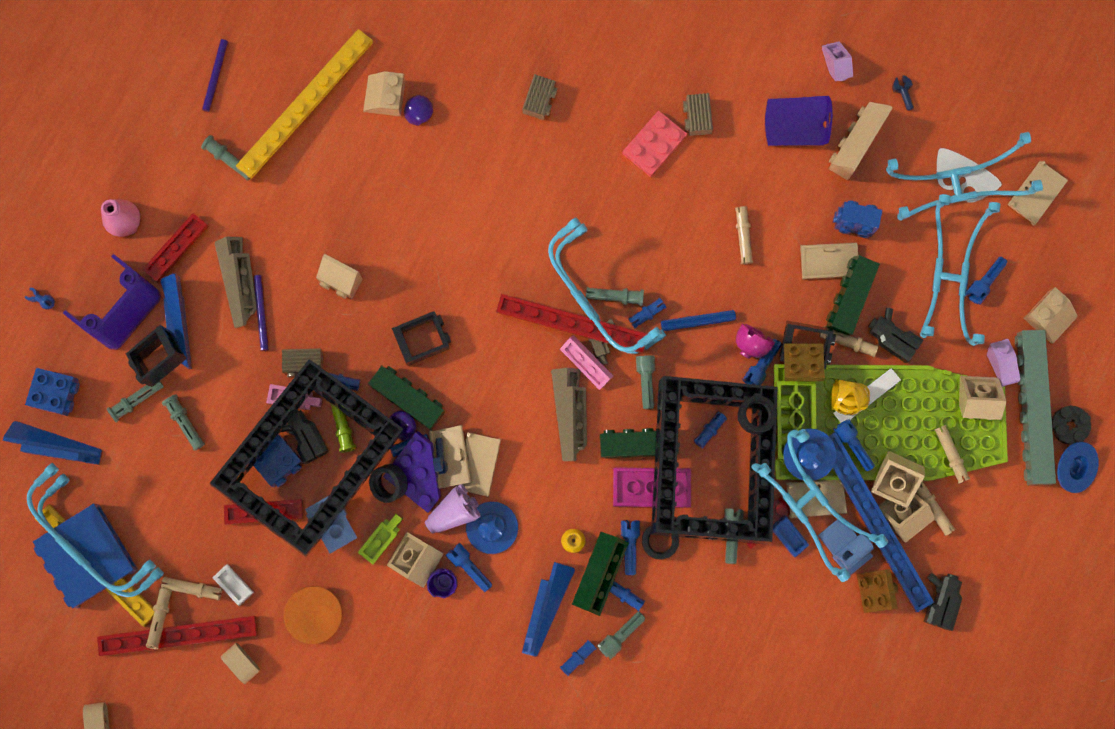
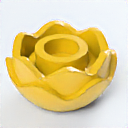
(567, 543)

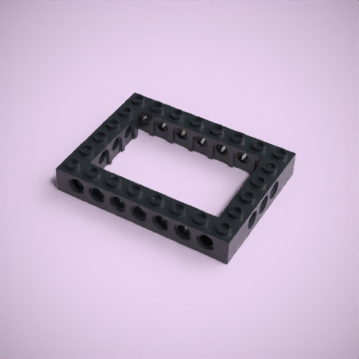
(308, 379)
(759, 525)

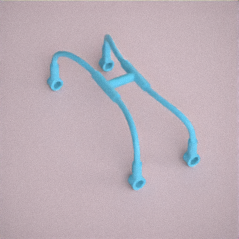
(904, 212)
(579, 229)
(926, 330)
(764, 470)
(60, 482)

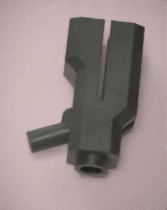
(894, 339)
(298, 426)
(946, 603)

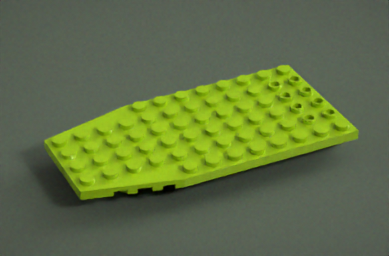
(895, 422)

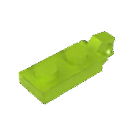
(380, 539)

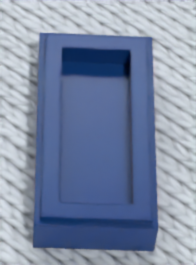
(789, 536)

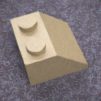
(385, 93)
(338, 277)
(1053, 314)
(981, 397)
(898, 479)
(907, 521)
(415, 559)

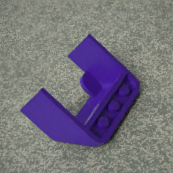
(125, 314)

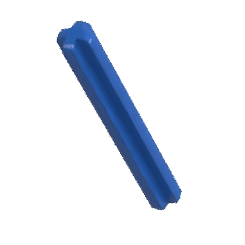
(698, 320)

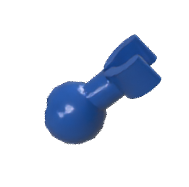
(45, 301)

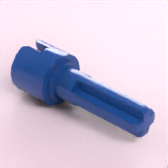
(981, 288)
(757, 374)
(848, 434)
(630, 536)
(460, 557)

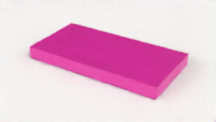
(635, 487)

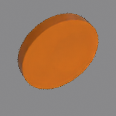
(312, 614)

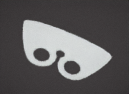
(980, 179)

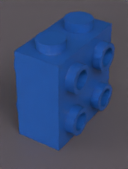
(857, 219)
(52, 392)
(278, 462)

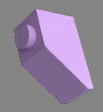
(838, 61)
(1004, 362)

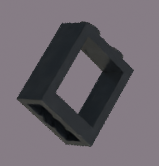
(398, 332)
(158, 337)
(829, 339)

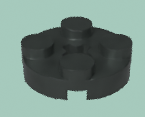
(1079, 417)

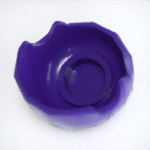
(418, 110)
(406, 422)
(442, 583)

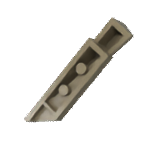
(237, 279)
(570, 411)

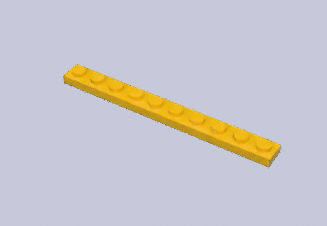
(304, 104)

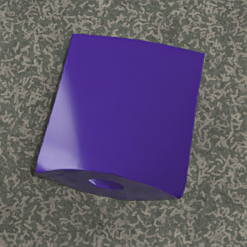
(798, 121)

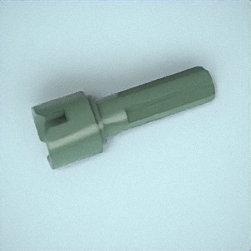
(646, 366)
(731, 547)
(612, 644)

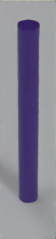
(215, 74)
(261, 312)

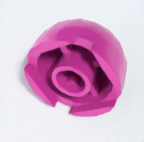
(753, 342)

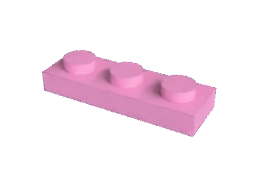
(586, 362)

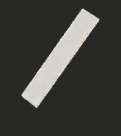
(876, 389)

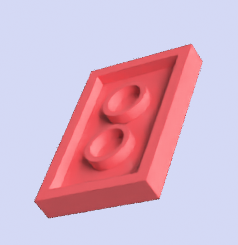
(654, 143)

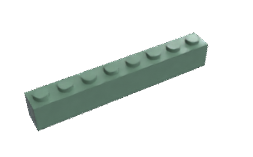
(1036, 408)

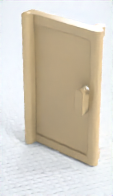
(1035, 205)
(828, 264)
(454, 451)
(482, 460)
(832, 490)

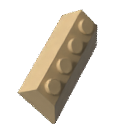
(859, 139)

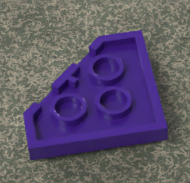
(418, 466)

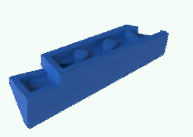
(176, 314)
(51, 445)
(546, 606)

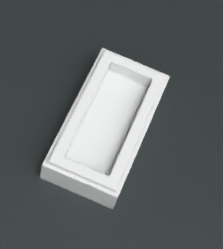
(233, 585)

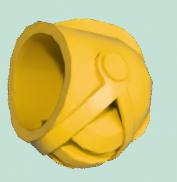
(849, 397)

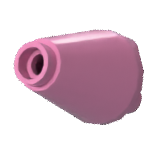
(120, 217)

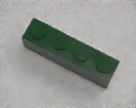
(852, 295)
(406, 397)
(628, 443)
(600, 573)

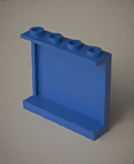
(97, 542)

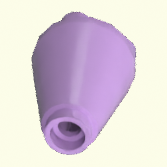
(453, 511)

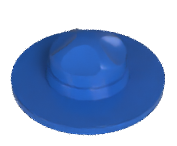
(815, 455)
(1077, 467)
(494, 528)

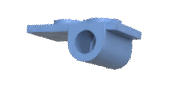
(340, 531)
(841, 540)

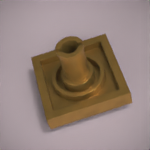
(804, 362)
(877, 591)

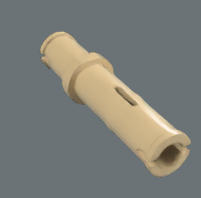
(744, 235)
(854, 343)
(952, 454)
(938, 513)
(200, 590)
(161, 610)

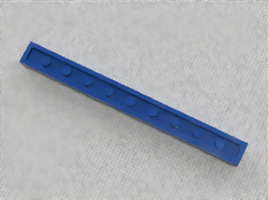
(877, 525)

